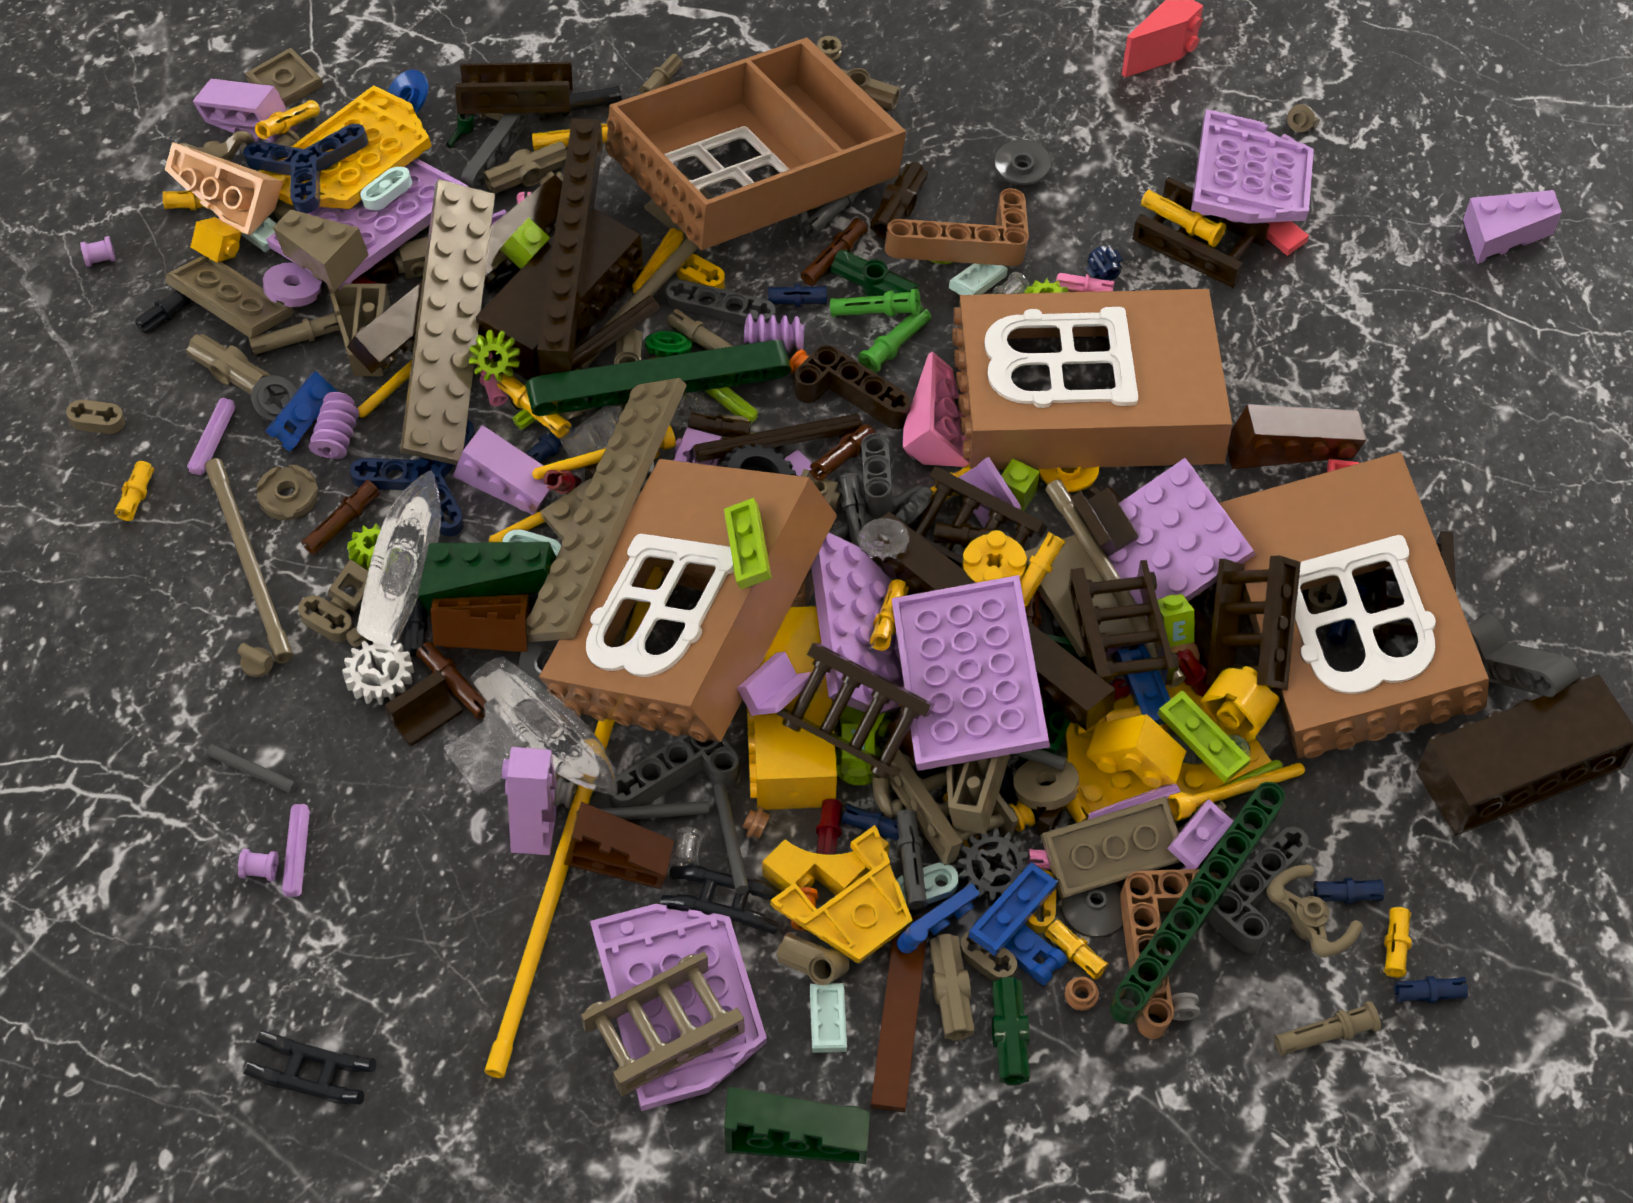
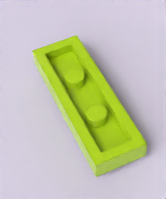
(747, 543)
(1204, 736)

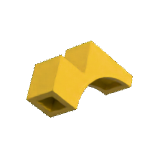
(793, 865)

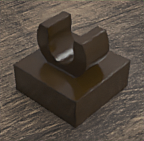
(1047, 819)

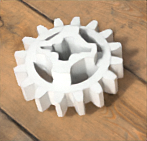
(367, 681)

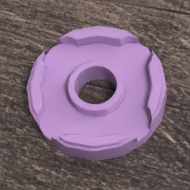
(277, 287)

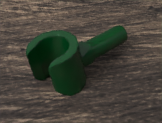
(463, 126)

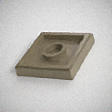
(288, 75)

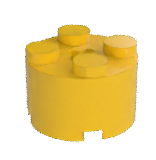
(994, 557)
(1239, 703)

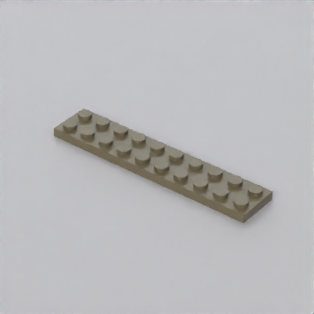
(447, 323)
(603, 511)

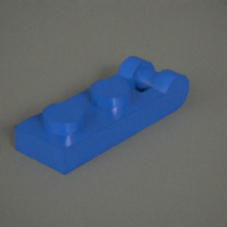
(300, 411)
(1145, 687)
(937, 919)
(1028, 947)

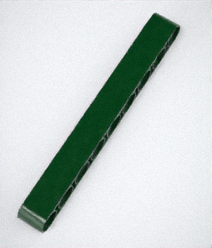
(698, 370)
(1193, 913)

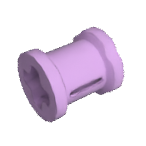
(98, 251)
(258, 864)

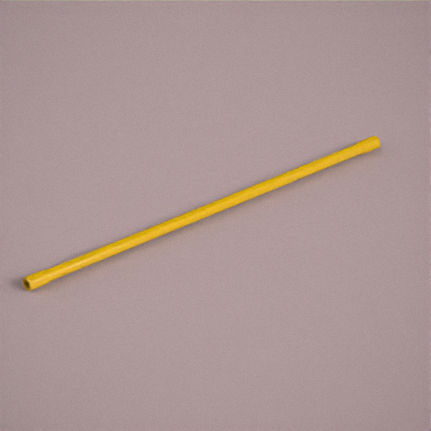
(503, 1045)

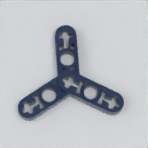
(307, 162)
(411, 471)

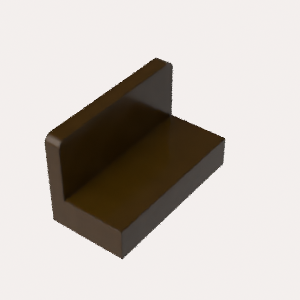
(1106, 520)
(423, 708)

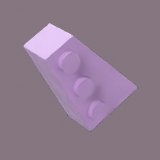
(239, 105)
(1510, 220)
(501, 471)
(530, 799)

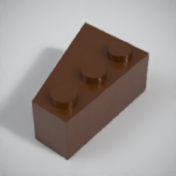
(481, 622)
(618, 848)

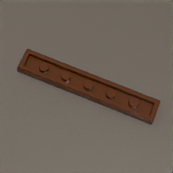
(898, 1027)

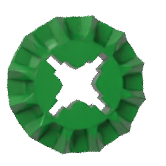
(667, 344)

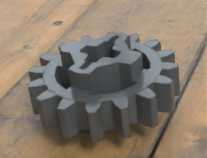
(981, 860)

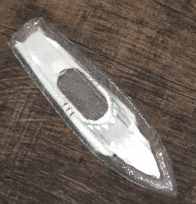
(400, 561)
(548, 724)

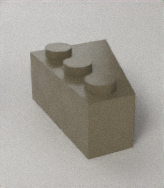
(321, 245)
(355, 308)
(974, 791)

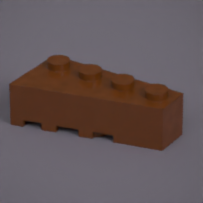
(1293, 435)

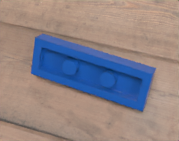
(1013, 909)

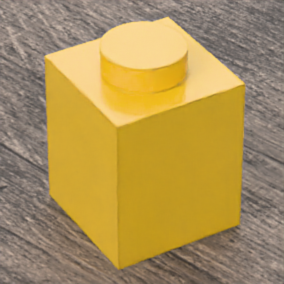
(215, 239)

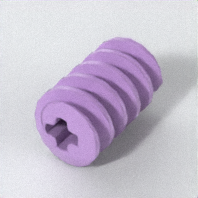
(788, 333)
(334, 426)

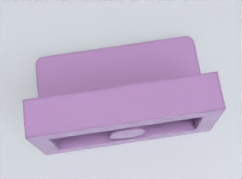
(988, 479)
(772, 685)
(1200, 835)

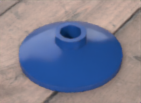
(411, 87)

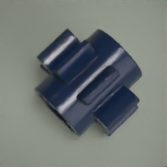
(1104, 263)

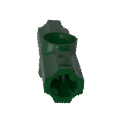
(870, 274)
(1010, 1031)

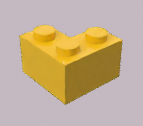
(1137, 746)

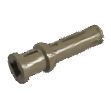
(1342, 1025)

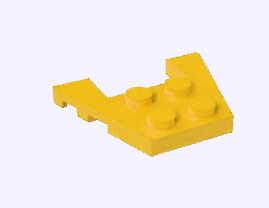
(862, 914)

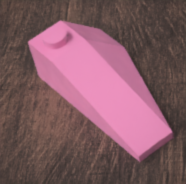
(934, 420)

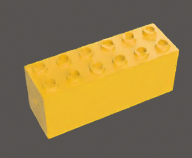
(788, 765)

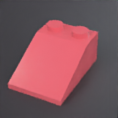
(1163, 36)

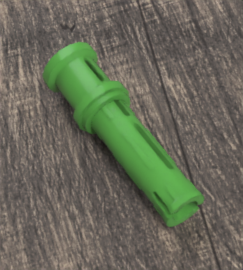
(889, 303)
(887, 346)

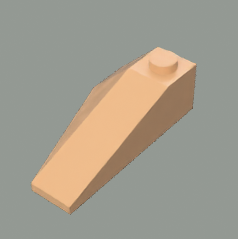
(230, 190)

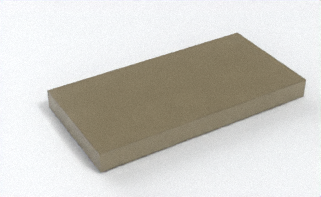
(228, 295)
(1057, 596)
(1111, 847)

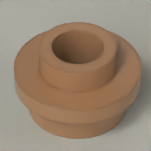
(755, 822)
(1081, 984)

